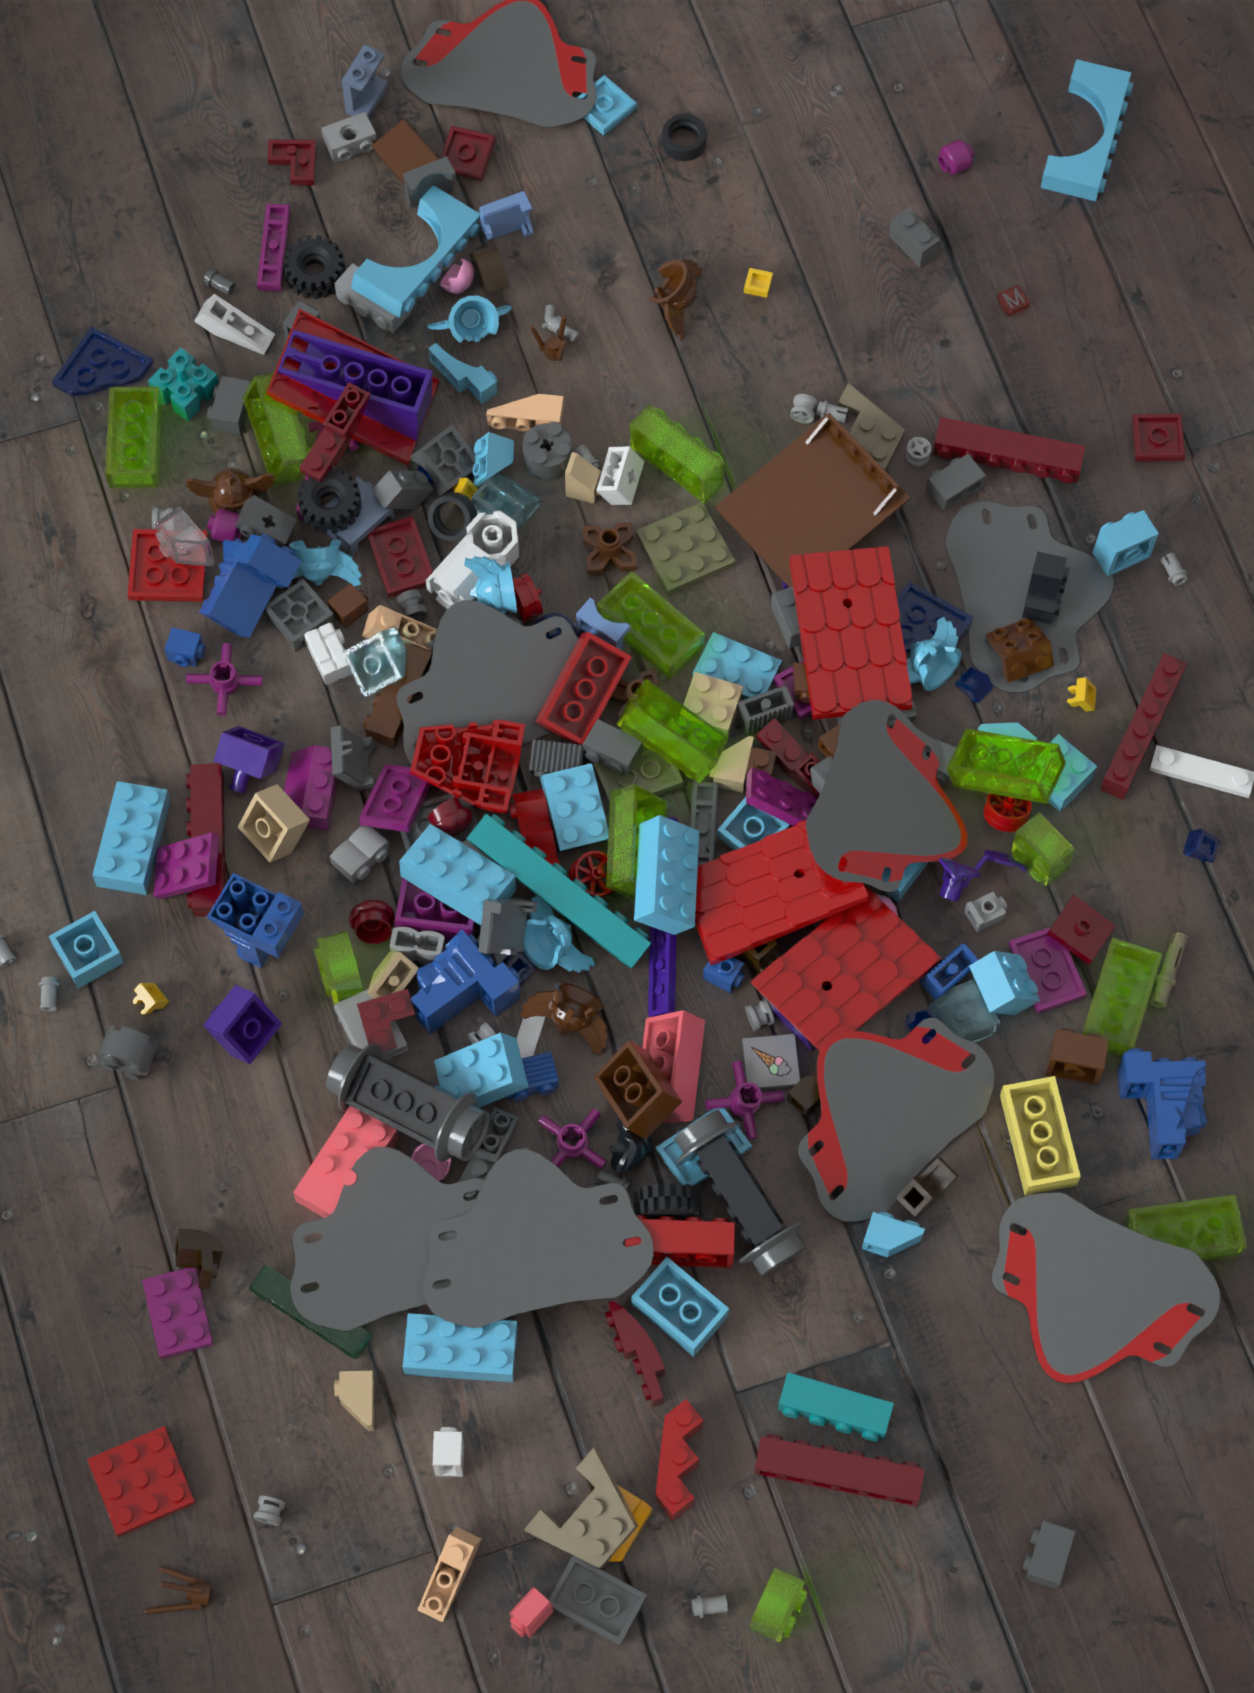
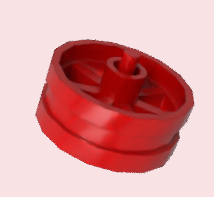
(527, 597)
(1008, 809)
(592, 874)

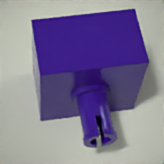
(248, 754)
(242, 1024)

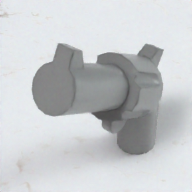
(553, 324)

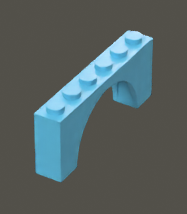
(1083, 173)
(399, 287)

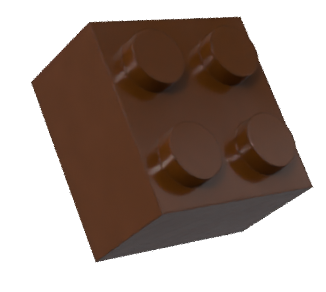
(1077, 1056)

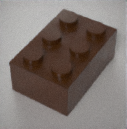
(637, 1089)

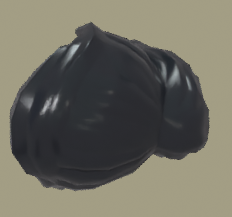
(629, 1150)

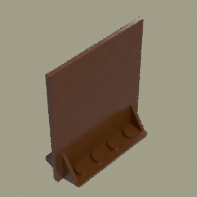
(812, 498)

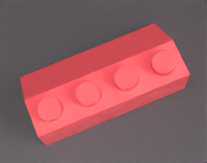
(676, 1048)

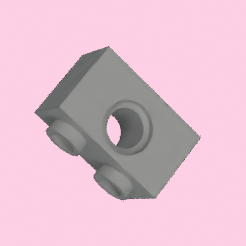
(356, 128)

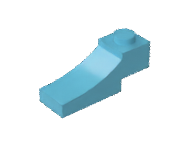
(463, 376)

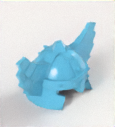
(472, 319)
(322, 562)
(493, 584)
(936, 658)
(550, 941)

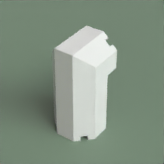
(486, 536)

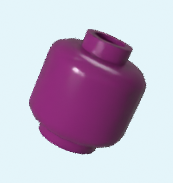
(956, 157)
(223, 526)

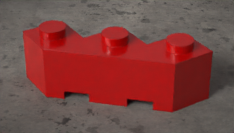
(534, 822)
(677, 1460)

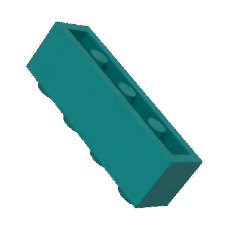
(835, 1407)

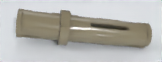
(1166, 979)

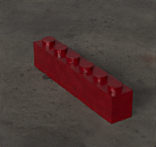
(1009, 450)
(1143, 726)
(207, 816)
(839, 1471)

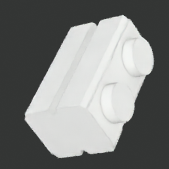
(327, 652)

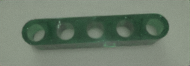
(277, 1292)

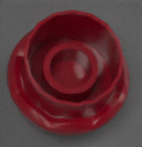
(451, 817)
(372, 921)

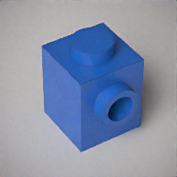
(184, 647)
(725, 974)

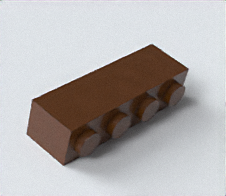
(386, 720)

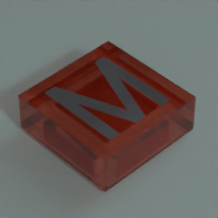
(1013, 300)

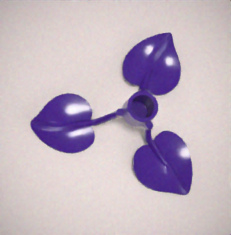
(954, 881)

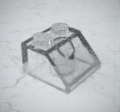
(183, 539)

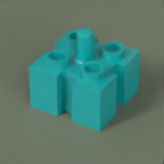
(184, 384)

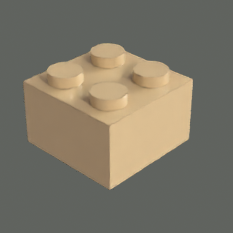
(714, 701)
(273, 823)

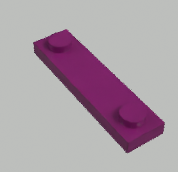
(273, 247)

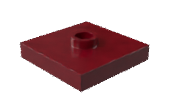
(469, 152)
(1158, 437)
(1081, 929)

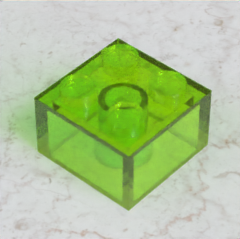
(1042, 849)
(338, 966)
(778, 1602)

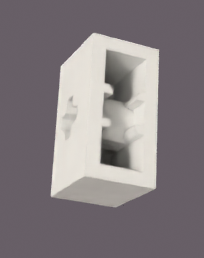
(620, 475)
(448, 1452)

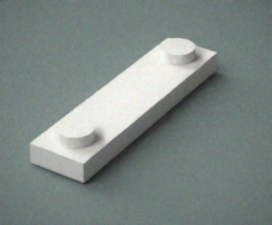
(1202, 771)

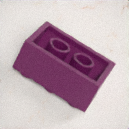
(312, 784)
(426, 913)

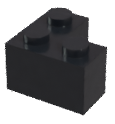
(1046, 582)

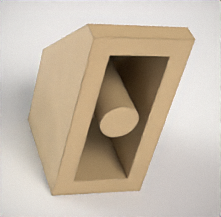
(581, 479)
(732, 766)
(391, 975)
(357, 1395)

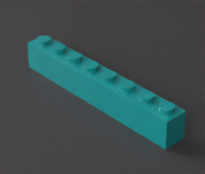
(558, 891)

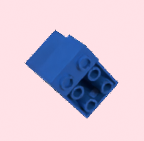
(248, 581)
(255, 919)
(458, 980)
(1172, 1098)

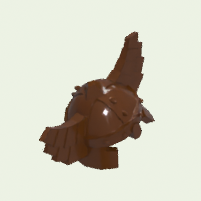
(677, 291)
(230, 488)
(571, 1011)

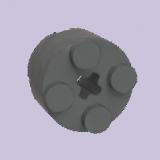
(547, 451)
(127, 1052)

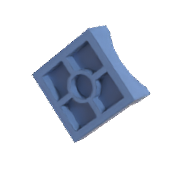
(506, 216)
(591, 621)

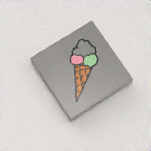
(771, 1061)

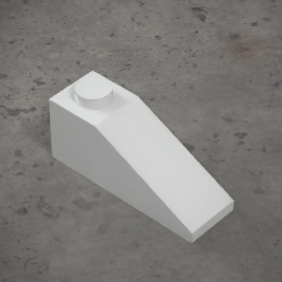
(233, 325)

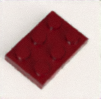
(400, 556)

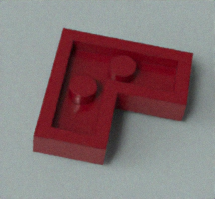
(298, 154)
(378, 1014)

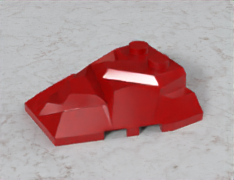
(471, 761)

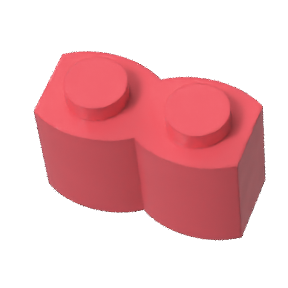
(530, 1613)

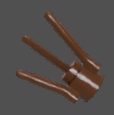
(554, 345)
(197, 1591)

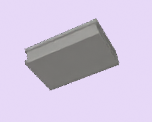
(352, 1024)

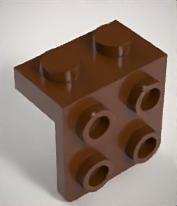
(1022, 649)

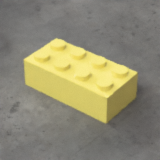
(1040, 1135)

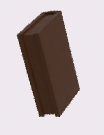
(403, 149)

